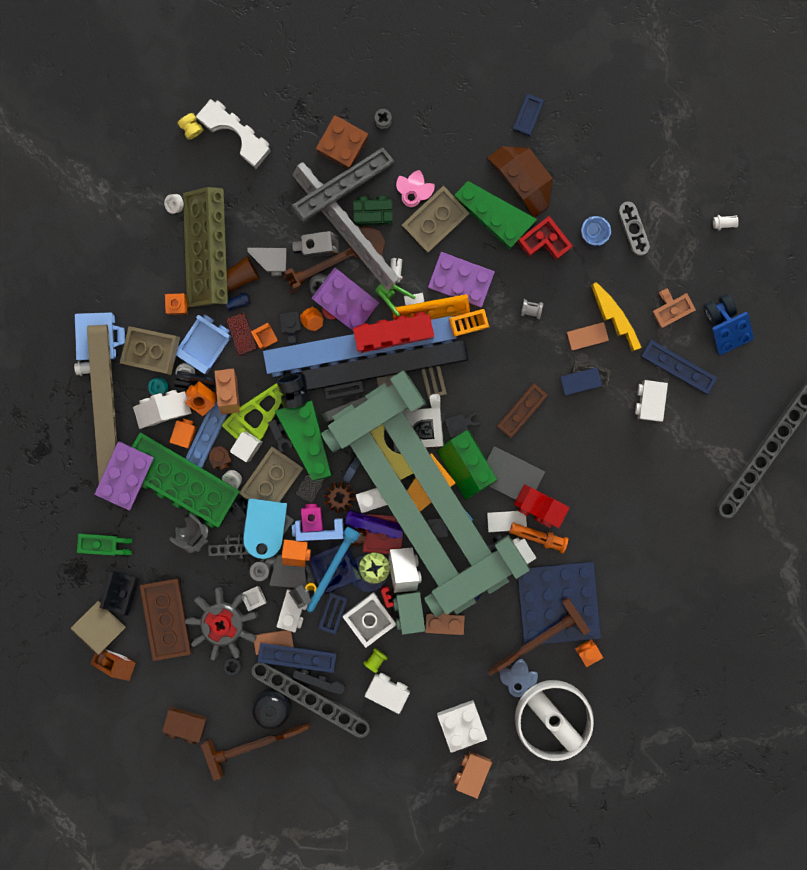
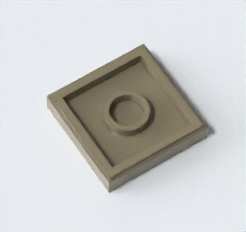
(97, 628)

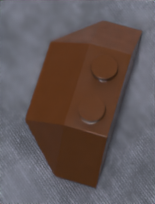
(524, 177)

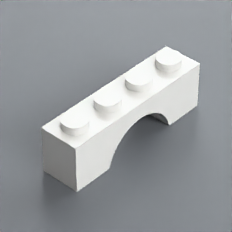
(215, 118)

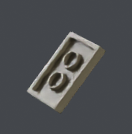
(435, 219)
(149, 350)
(271, 477)

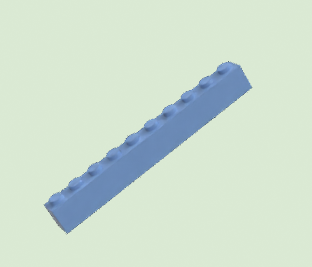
(341, 348)

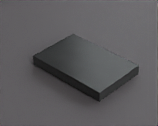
(512, 473)

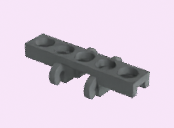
(227, 548)

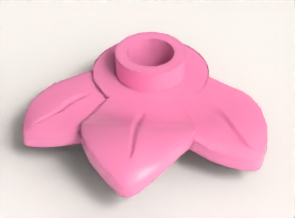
(414, 186)

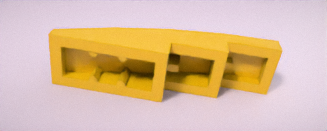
(611, 310)

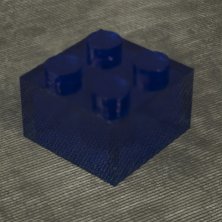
(345, 574)

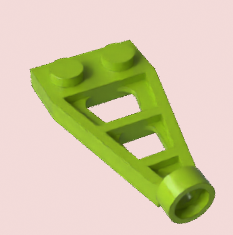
(236, 423)

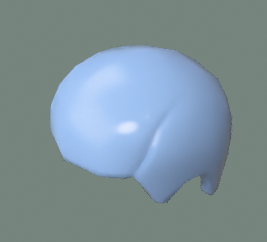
(595, 230)

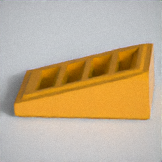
(481, 318)

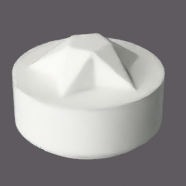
(174, 203)
(233, 478)

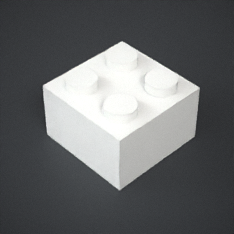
(369, 619)
(461, 726)

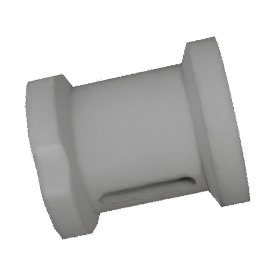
(531, 309)

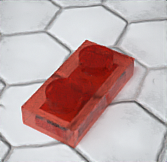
(241, 334)

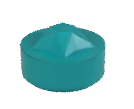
(157, 386)

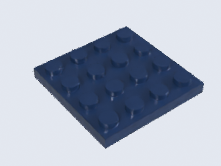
(542, 596)

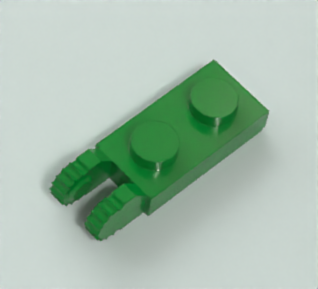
(101, 544)

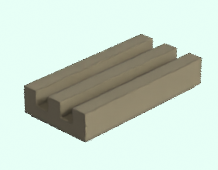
(434, 382)

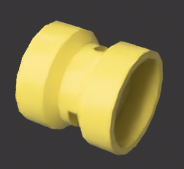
(190, 126)

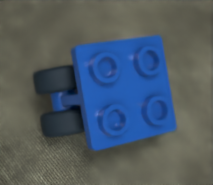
(732, 331)

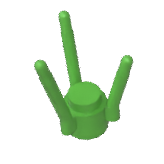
(388, 295)

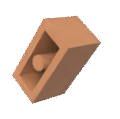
(227, 391)
(473, 774)

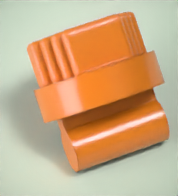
(312, 319)

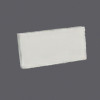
(502, 520)

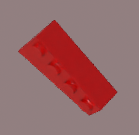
(393, 333)

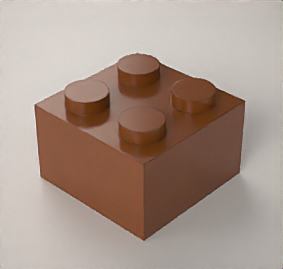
(342, 142)

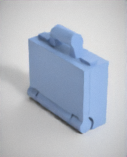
(86, 319)

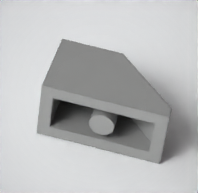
(271, 259)

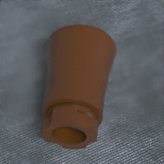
(241, 274)

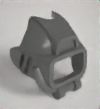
(187, 535)

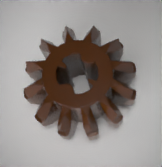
(345, 500)

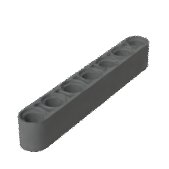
(316, 707)

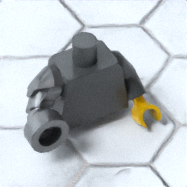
(284, 574)

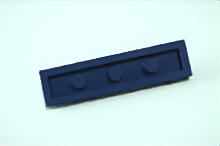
(679, 367)
(296, 657)

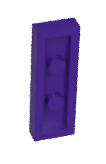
(374, 524)

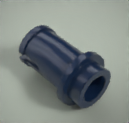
(238, 301)

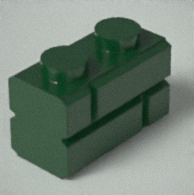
(372, 211)

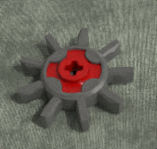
(211, 624)

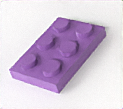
(459, 277)
(345, 300)
(124, 476)

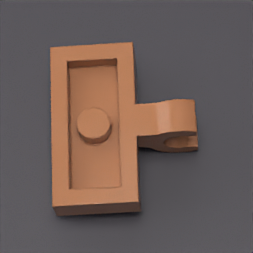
(672, 309)
(445, 624)

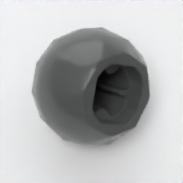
(315, 282)

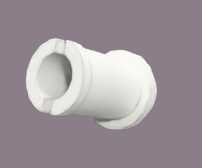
(725, 222)
(397, 268)
(82, 368)

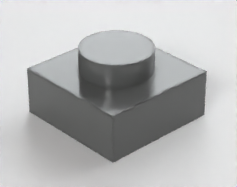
(300, 596)

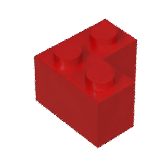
(546, 235)
(544, 508)

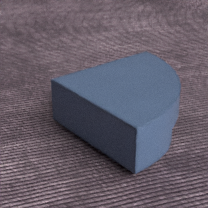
(351, 470)

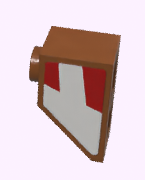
(114, 664)

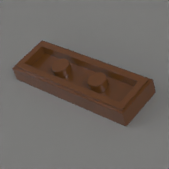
(522, 410)

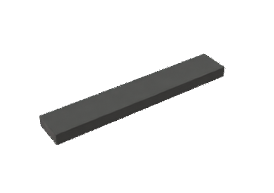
(342, 184)

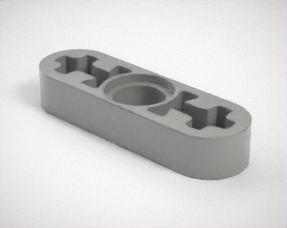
(634, 213)

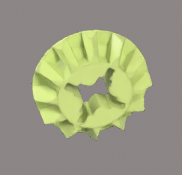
(378, 559)

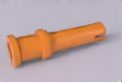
(547, 539)

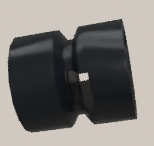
(293, 394)

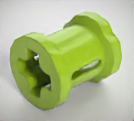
(375, 660)

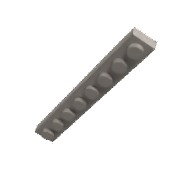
(349, 231)

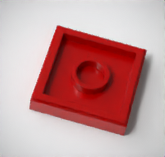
(380, 542)

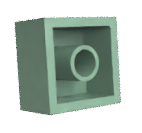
(410, 612)

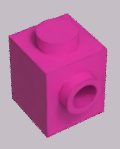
(312, 518)

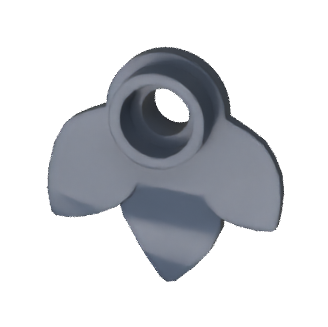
(518, 675)

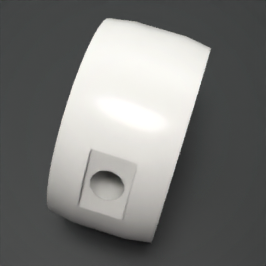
(563, 729)

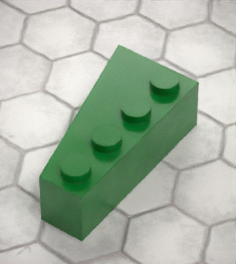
(497, 216)
(305, 434)

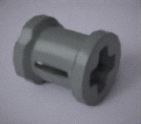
(382, 113)

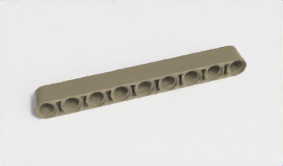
(102, 394)

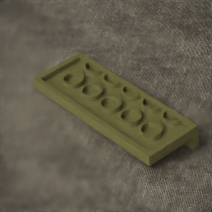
(205, 247)

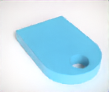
(264, 525)

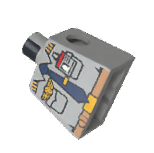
(324, 244)

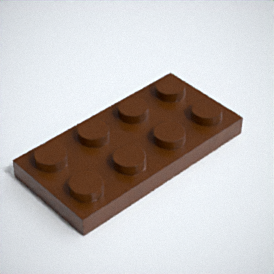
(165, 619)

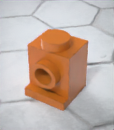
(588, 653)

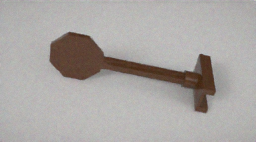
(295, 279)
(572, 618)
(215, 758)

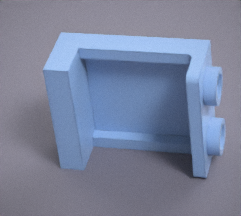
(203, 344)
(318, 535)

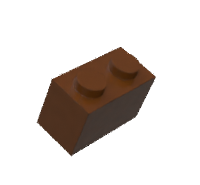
(184, 725)

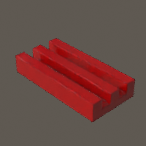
(386, 596)

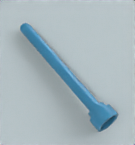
(350, 536)

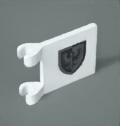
(428, 423)

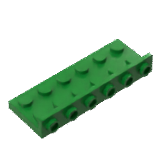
(186, 483)

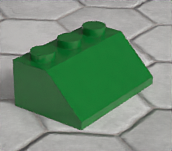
(467, 465)

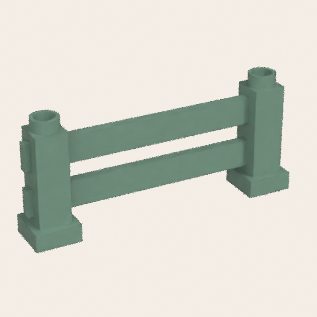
(487, 568)

